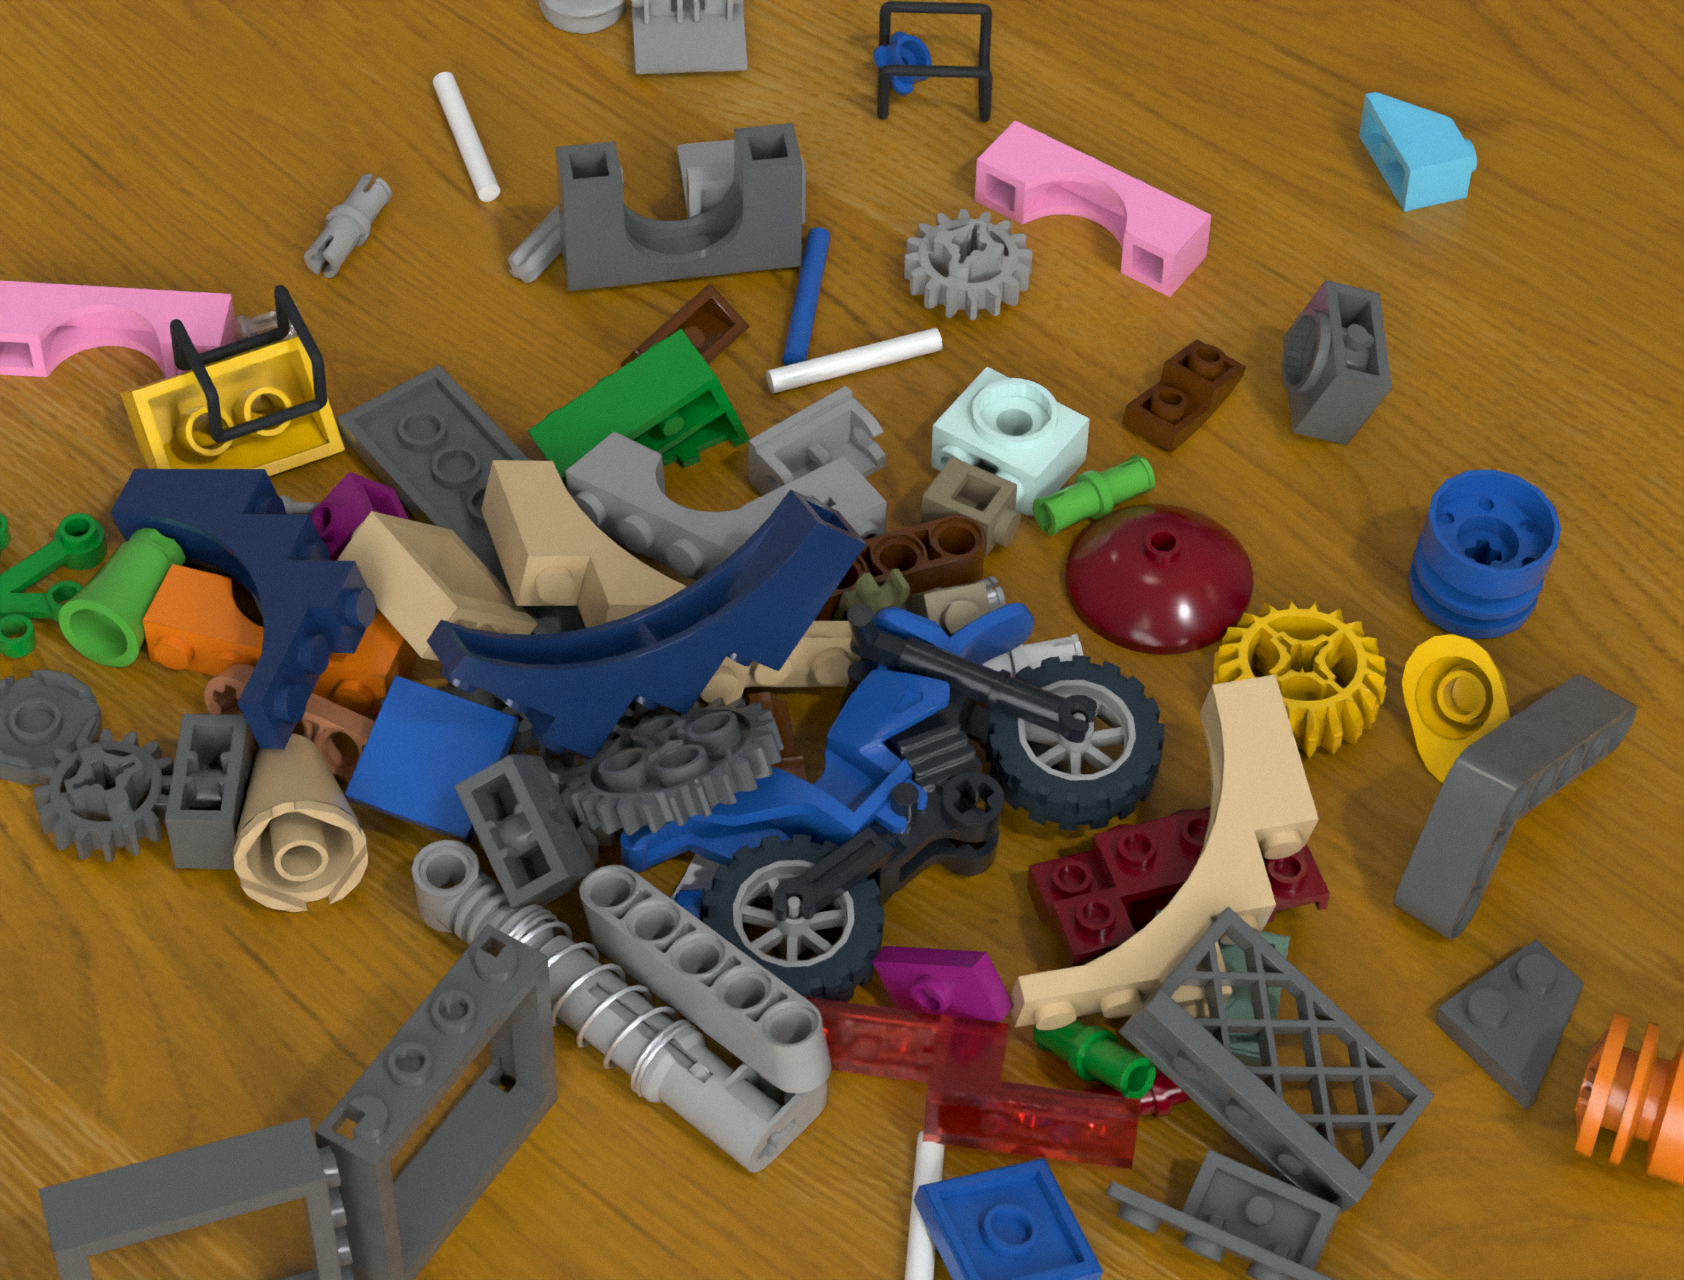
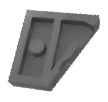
(1514, 1018)

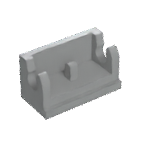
(813, 439)

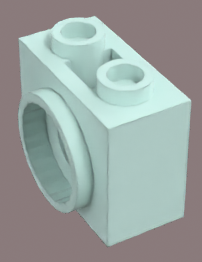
(1013, 433)

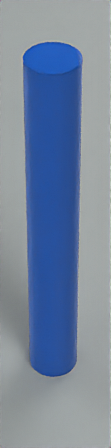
(806, 296)

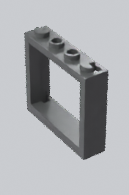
(488, 995)
(199, 1189)

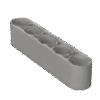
(706, 979)

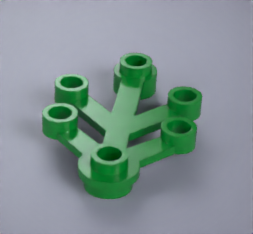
(77, 545)

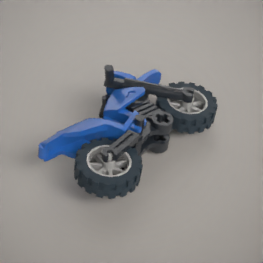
(909, 785)

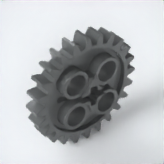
(676, 766)

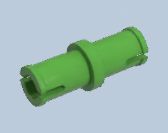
(1093, 494)

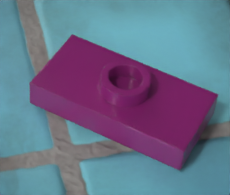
(943, 982)

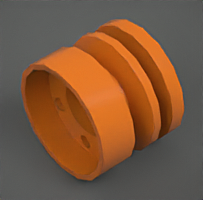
(1636, 1099)

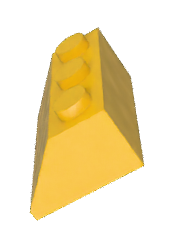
(174, 420)

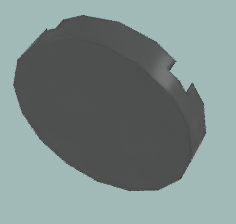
(42, 716)

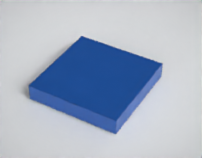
(422, 750)
(1006, 1226)

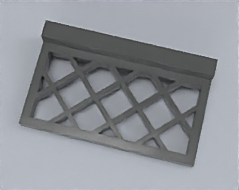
(1256, 1109)

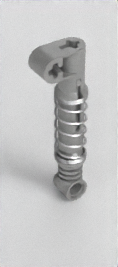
(661, 1055)

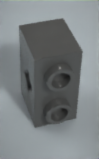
(208, 789)
(525, 830)

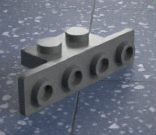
(1244, 1215)

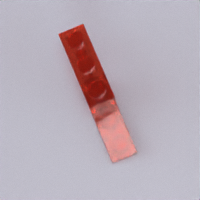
(966, 1087)

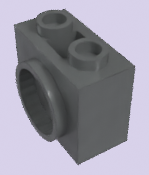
(1336, 362)

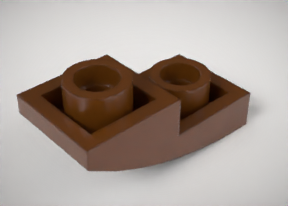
(1186, 397)

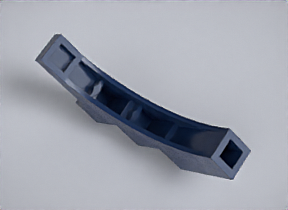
(242, 530)

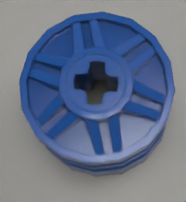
(1483, 553)

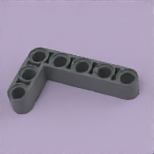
(1497, 785)

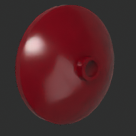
(1158, 579)

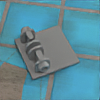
(689, 36)

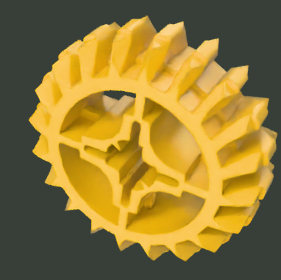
(1305, 654)

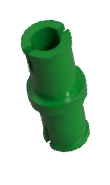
(1097, 1055)

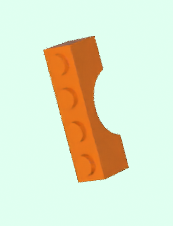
(202, 630)

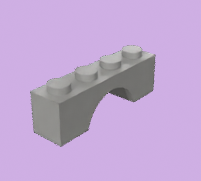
(625, 497)

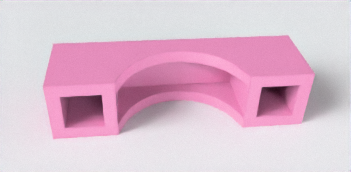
(1037, 177)
(54, 321)

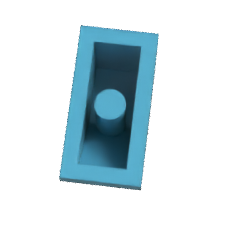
(1416, 152)

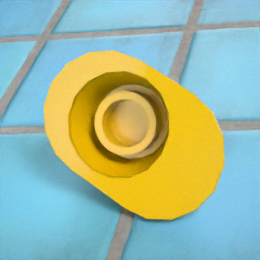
(1452, 698)

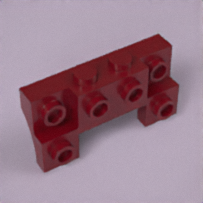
(1132, 871)

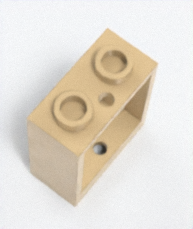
(430, 576)

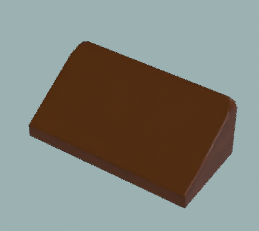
(707, 323)

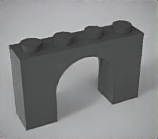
(745, 232)

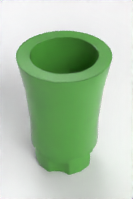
(109, 611)

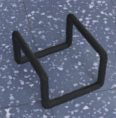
(982, 72)
(187, 358)

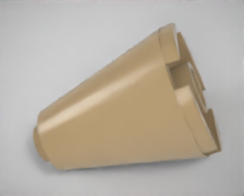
(297, 831)

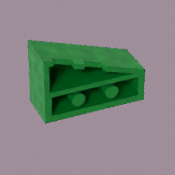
(658, 400)

